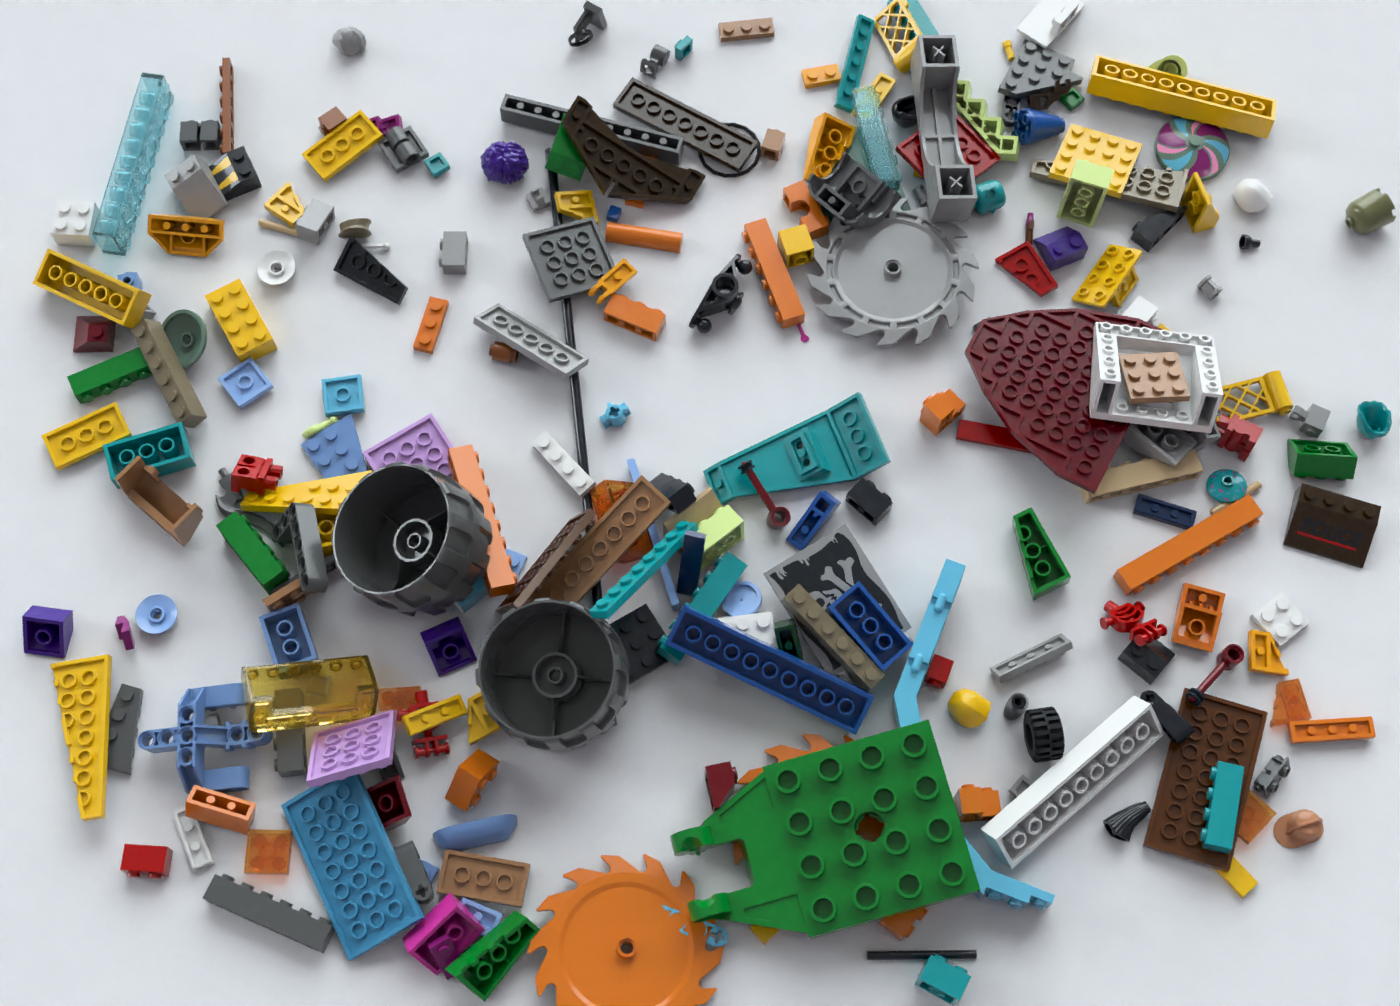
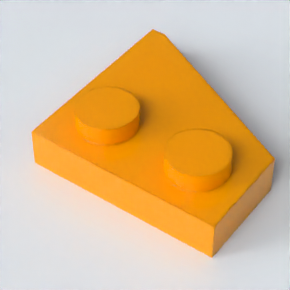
(1264, 655)

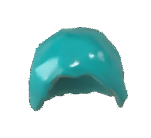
(1373, 419)

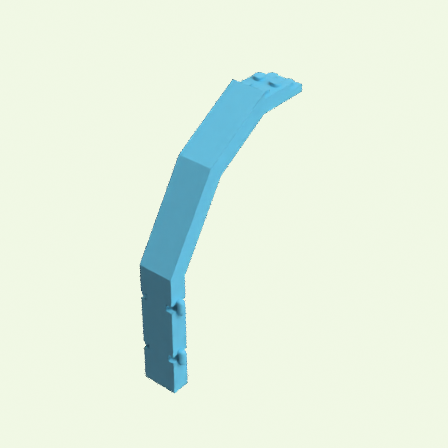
(906, 713)

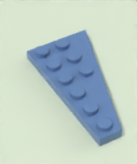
(336, 449)

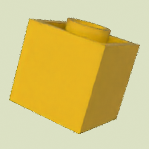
(795, 246)

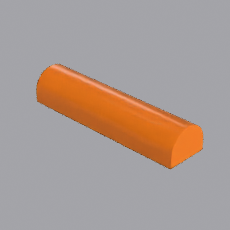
(643, 237)

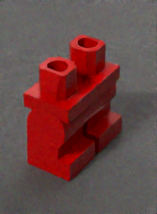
(1238, 435)
(255, 474)

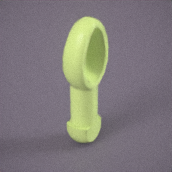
(315, 429)

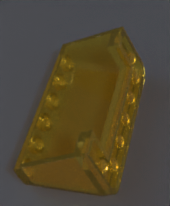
(309, 693)

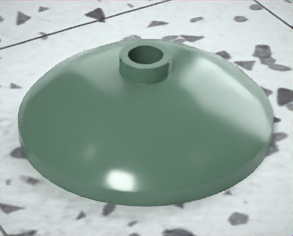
(187, 335)

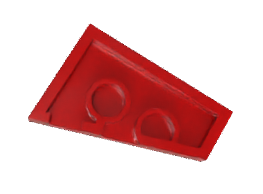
(1028, 268)

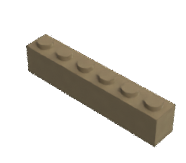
(168, 373)
(832, 638)

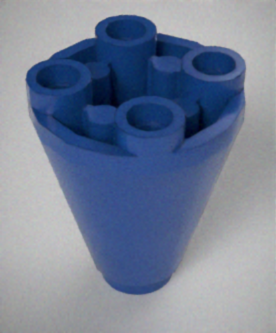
(1036, 126)

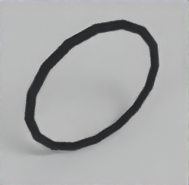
(742, 172)

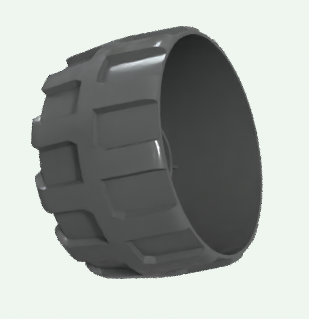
(411, 539)
(519, 668)

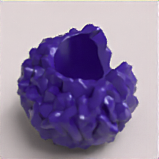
(504, 162)

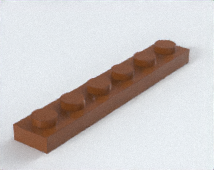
(227, 106)

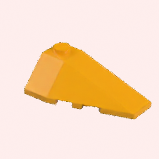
(827, 144)

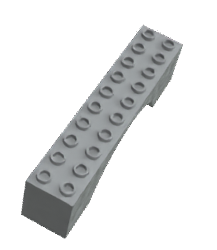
(947, 176)

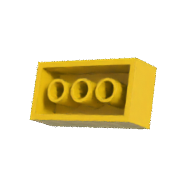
(241, 321)

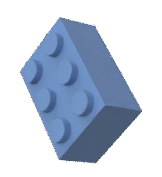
(288, 635)

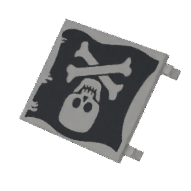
(826, 573)

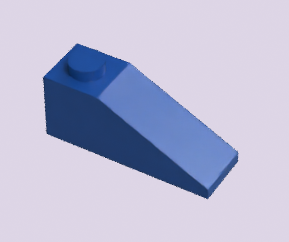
(813, 520)

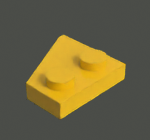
(576, 204)
(285, 205)
(479, 721)

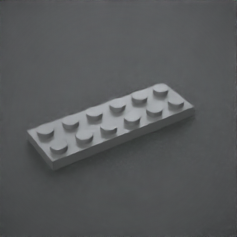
(531, 341)

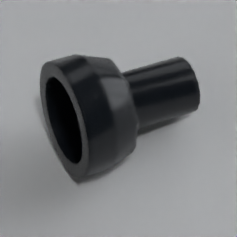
(1246, 242)

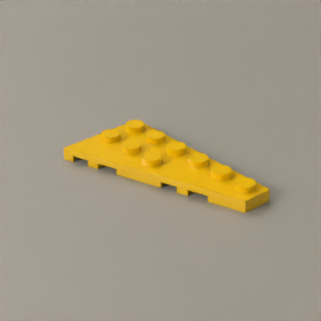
(324, 494)

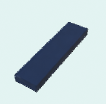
(691, 562)

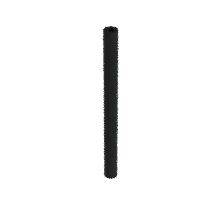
(921, 954)

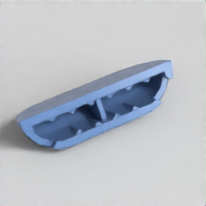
(476, 833)

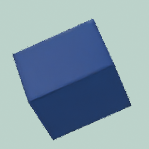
(614, 214)

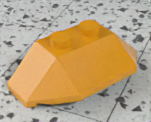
(186, 233)

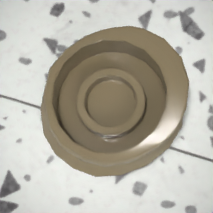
(355, 228)

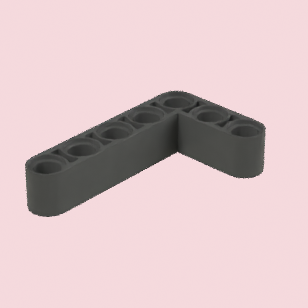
(300, 528)

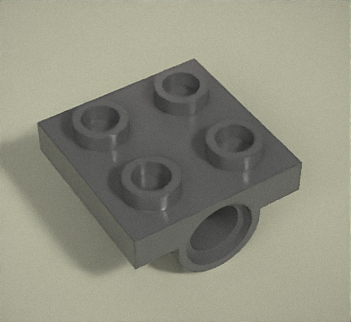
(402, 148)

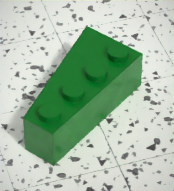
(1039, 557)
(493, 955)

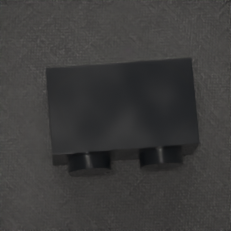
(869, 501)

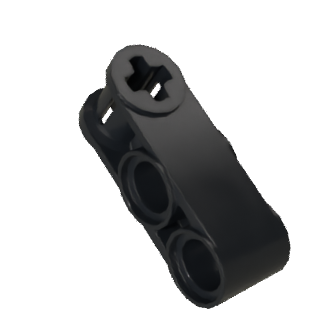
(1171, 722)

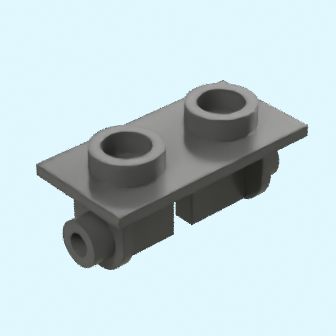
(1269, 783)

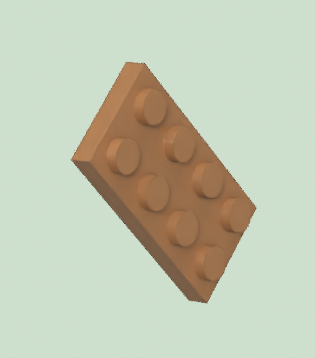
(483, 878)

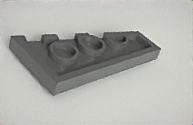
(123, 728)

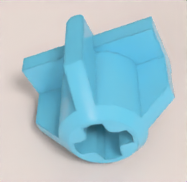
(615, 415)

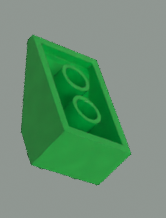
(564, 157)

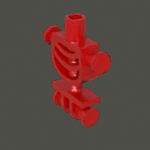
(1129, 619)
(421, 702)

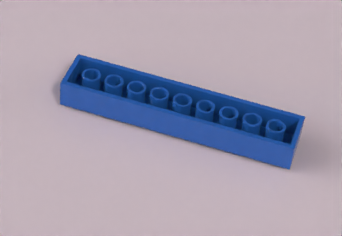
(769, 669)

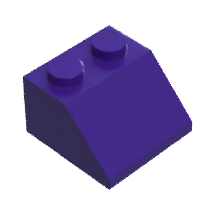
(1061, 247)
(47, 631)
(448, 646)

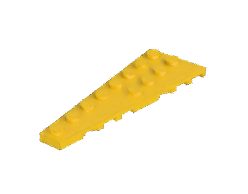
(85, 709)

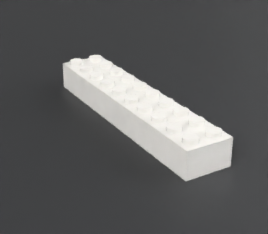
(1072, 781)

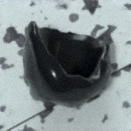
(905, 112)

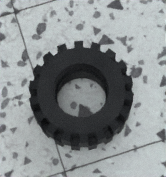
(1043, 734)

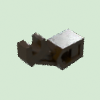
(1058, 91)

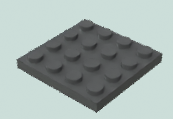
(569, 258)

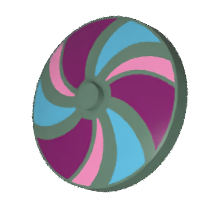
(1192, 146)

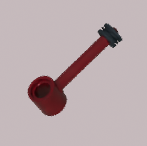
(747, 467)
(1195, 696)

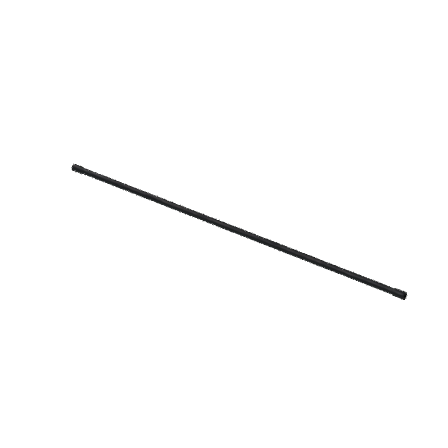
(574, 379)

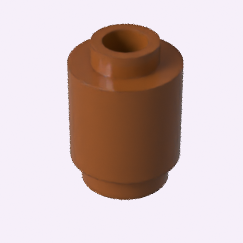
(503, 352)

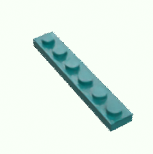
(854, 62)

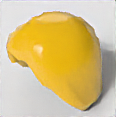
(969, 707)

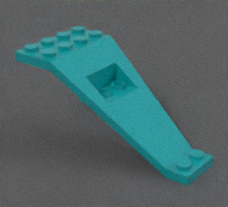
(837, 442)

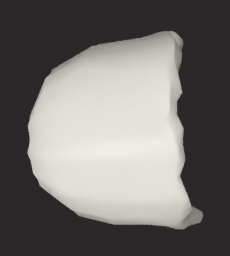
(1252, 195)

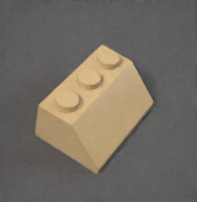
(699, 510)

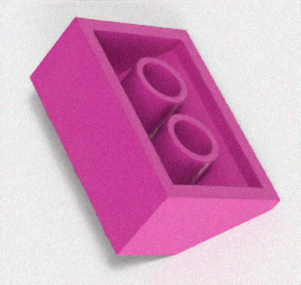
(447, 917)

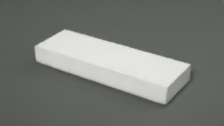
(193, 840)

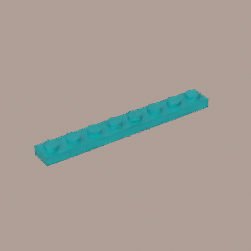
(642, 571)

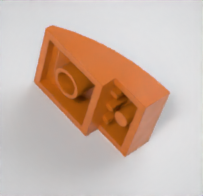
(1197, 617)

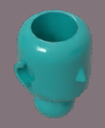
(989, 197)

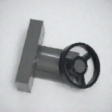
(593, 15)

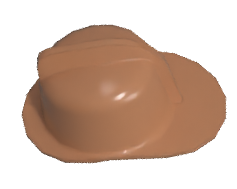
(1298, 828)

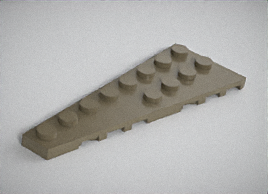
(1145, 185)

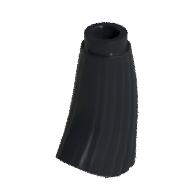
(1013, 711)
(1124, 821)

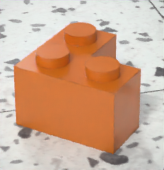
(941, 410)
(471, 779)
(976, 803)

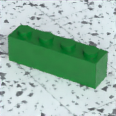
(109, 375)

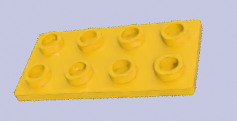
(1110, 278)

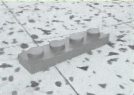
(1031, 658)

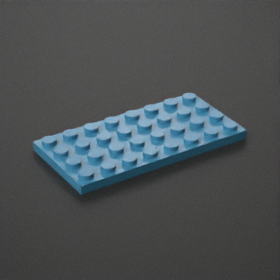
(352, 864)

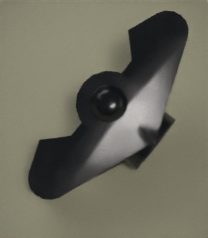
(721, 302)

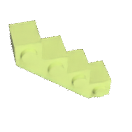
(987, 128)

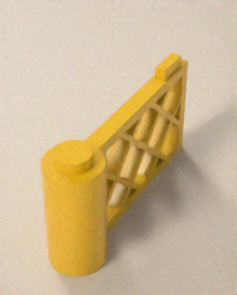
(903, 57)
(1274, 395)

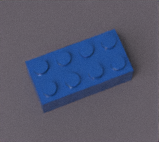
(869, 626)

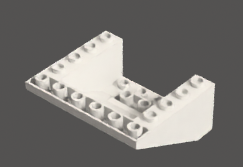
(1198, 364)

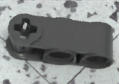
(414, 872)

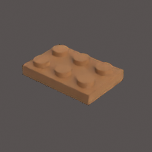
(286, 596)

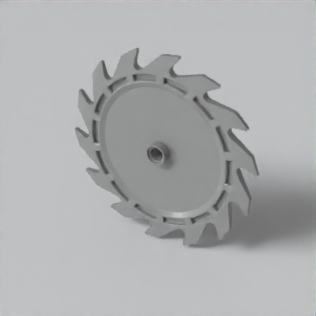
(901, 301)

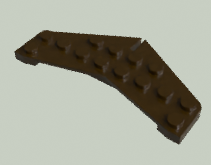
(612, 161)

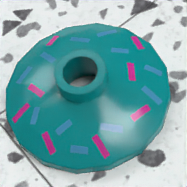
(1223, 491)

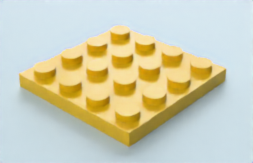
(1098, 149)

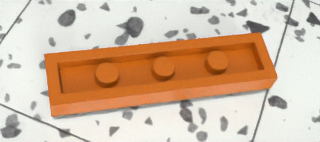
(1331, 730)

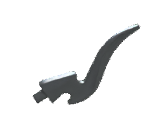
(228, 502)

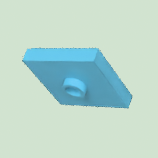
(343, 395)

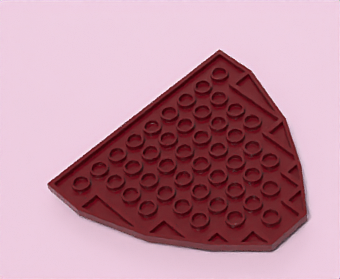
(1039, 383)

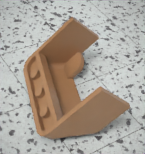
(159, 501)

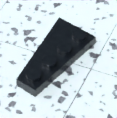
(369, 272)

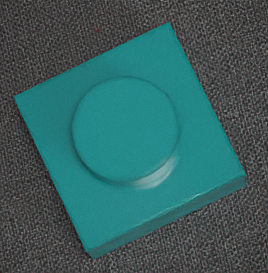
(683, 48)
(437, 164)

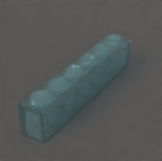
(874, 135)

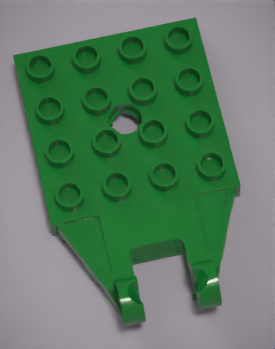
(803, 844)

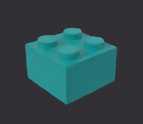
(943, 979)

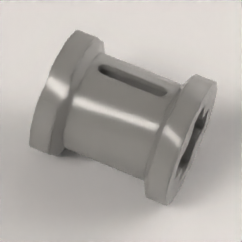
(1209, 287)

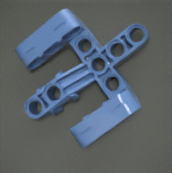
(209, 736)

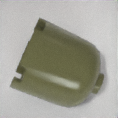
(1370, 212)

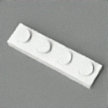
(563, 463)

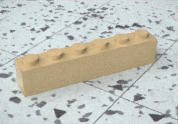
(1142, 476)

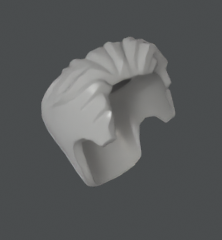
(349, 41)

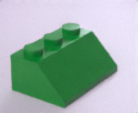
(1321, 459)

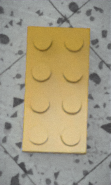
(342, 145)
(86, 435)

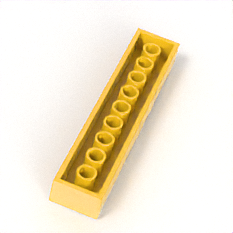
(1182, 96)

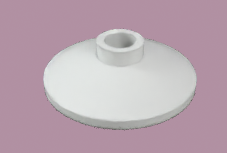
(276, 261)

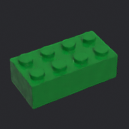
(253, 551)

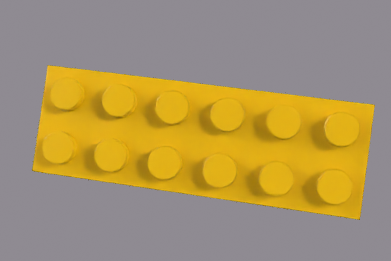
(91, 289)

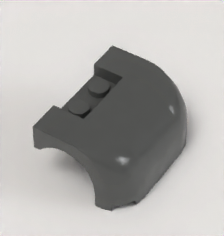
(854, 194)

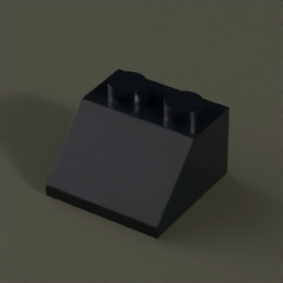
(1146, 660)

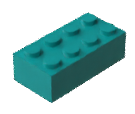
(163, 448)

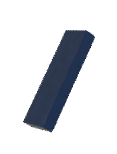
(1164, 512)

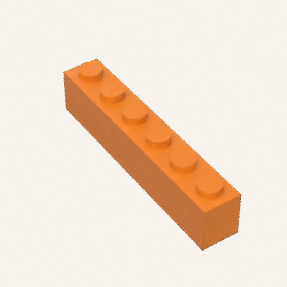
(773, 273)

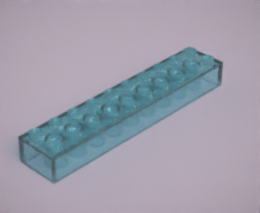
(133, 165)

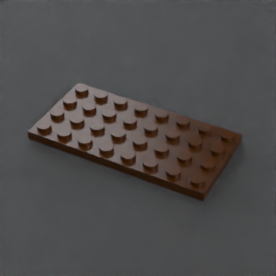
(1221, 733)

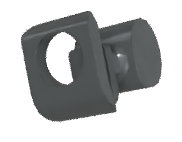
(658, 56)

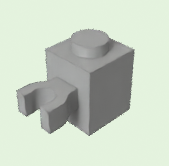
(1312, 420)

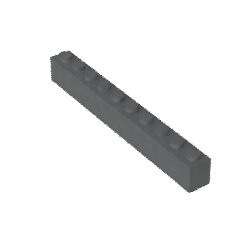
(548, 118)

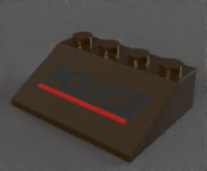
(1331, 525)

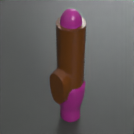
(1029, 228)

